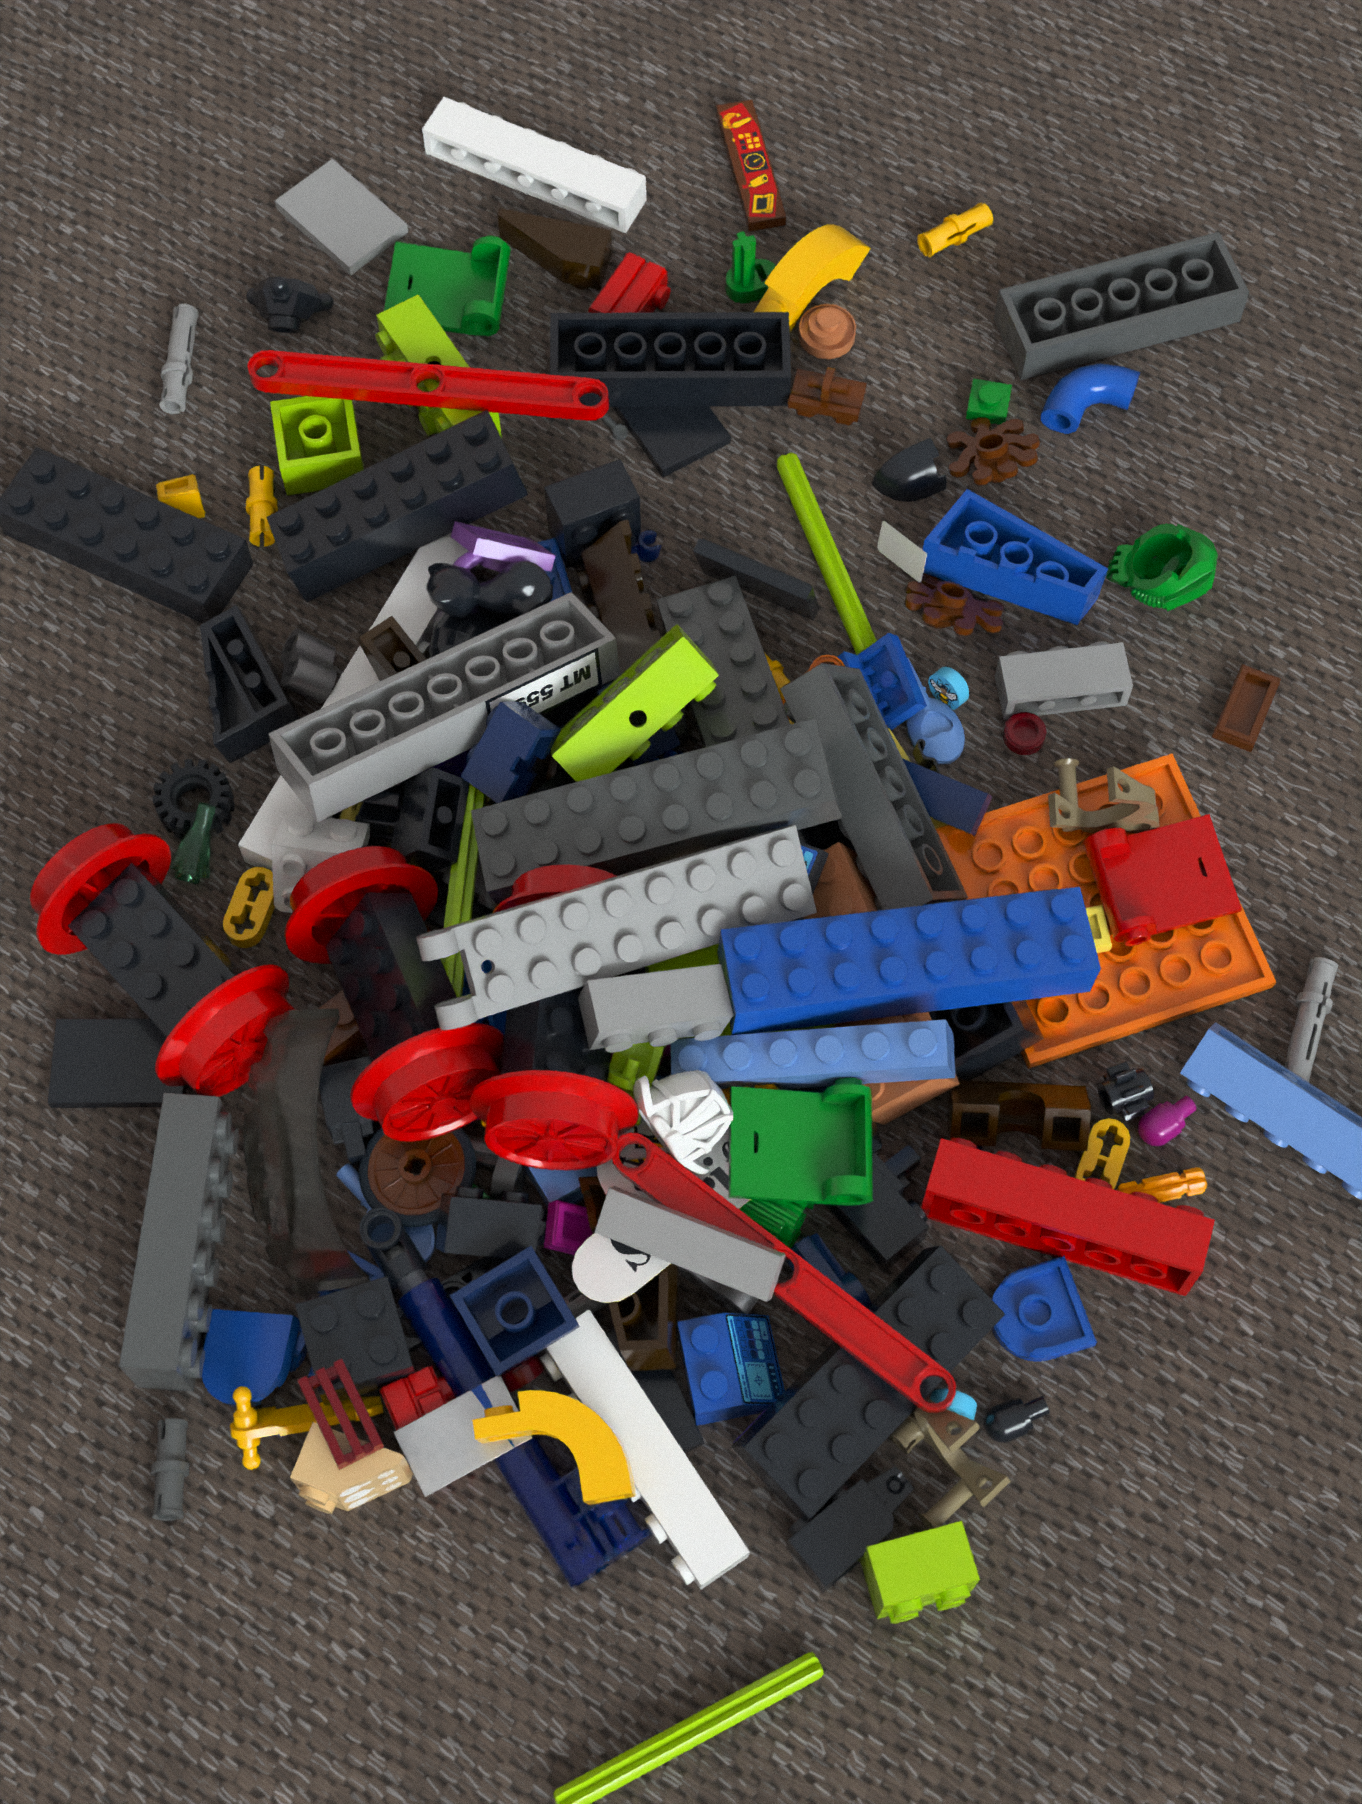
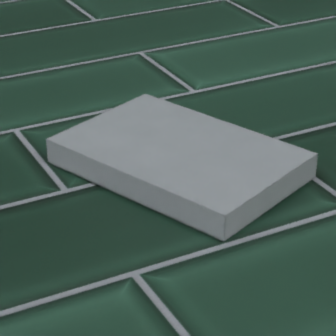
(341, 216)

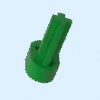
(742, 279)

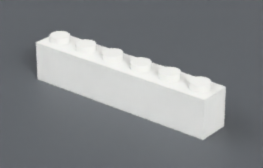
(535, 164)
(662, 1473)

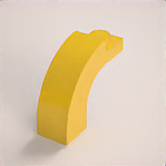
(810, 265)
(597, 1450)

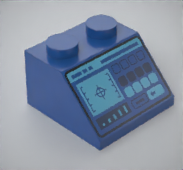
(729, 1365)

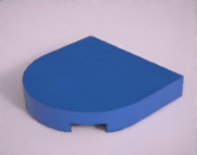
(1042, 1313)
(248, 1352)

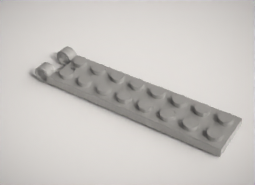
(621, 923)

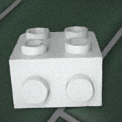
(303, 844)

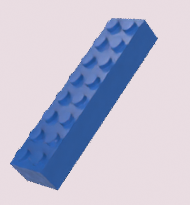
(908, 960)

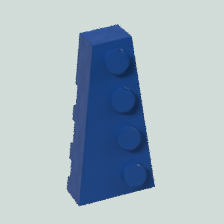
(1011, 560)

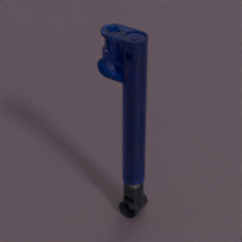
(576, 1534)

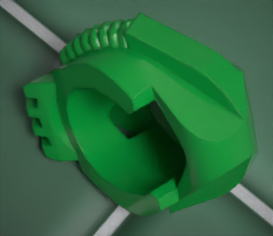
(1177, 574)

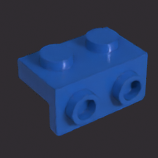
(889, 679)

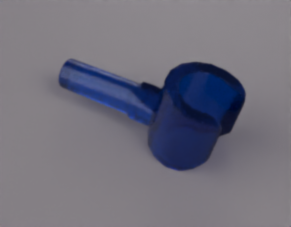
(645, 552)

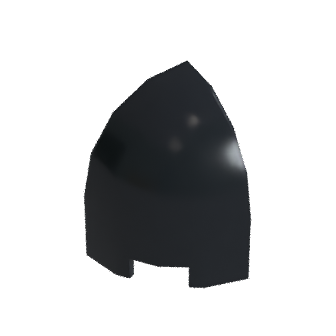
(911, 474)

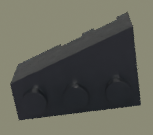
(242, 685)

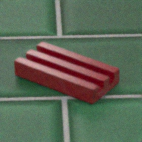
(323, 1378)

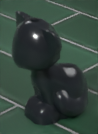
(512, 592)

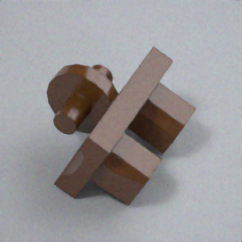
(827, 396)

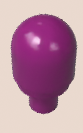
(1165, 1121)

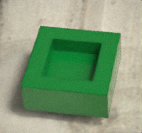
(989, 401)

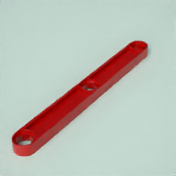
(458, 386)
(807, 1291)

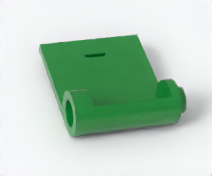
(456, 286)
(807, 1144)

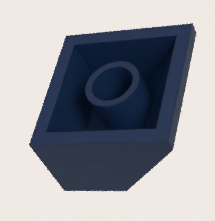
(514, 1311)

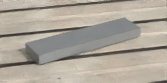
(690, 1243)

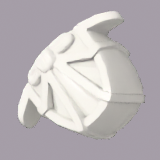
(684, 1114)

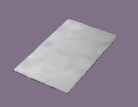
(444, 1443)

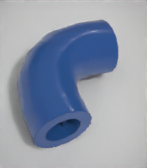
(1084, 388)

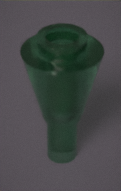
(193, 854)

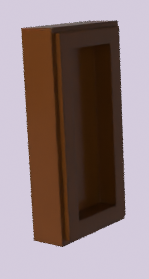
(1246, 708)

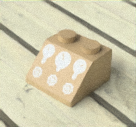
(352, 1486)

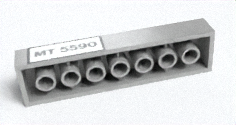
(442, 705)

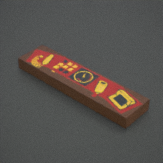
(750, 165)

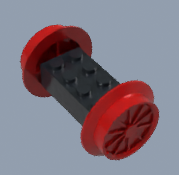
(110, 899)
(365, 920)
(552, 1090)

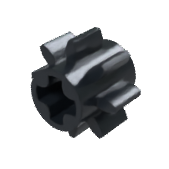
(1125, 1091)

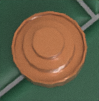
(827, 331)

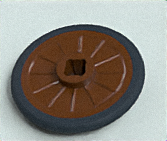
(416, 1200)

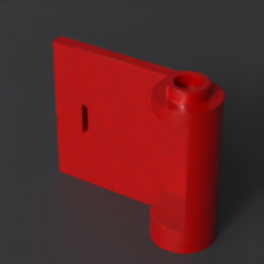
(1155, 880)

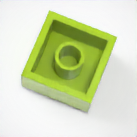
(315, 442)
(920, 1572)

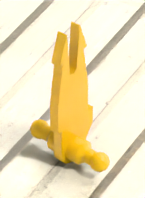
(253, 1423)

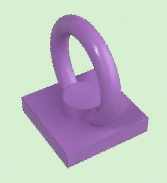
(497, 549)

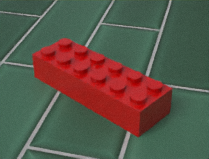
(1067, 1216)

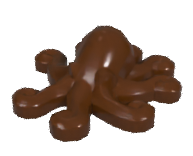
(993, 451)
(952, 605)

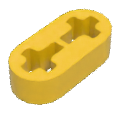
(242, 903)
(1092, 1157)

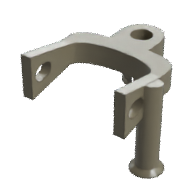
(1134, 812)
(935, 1431)

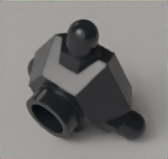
(287, 302)

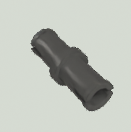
(170, 1469)

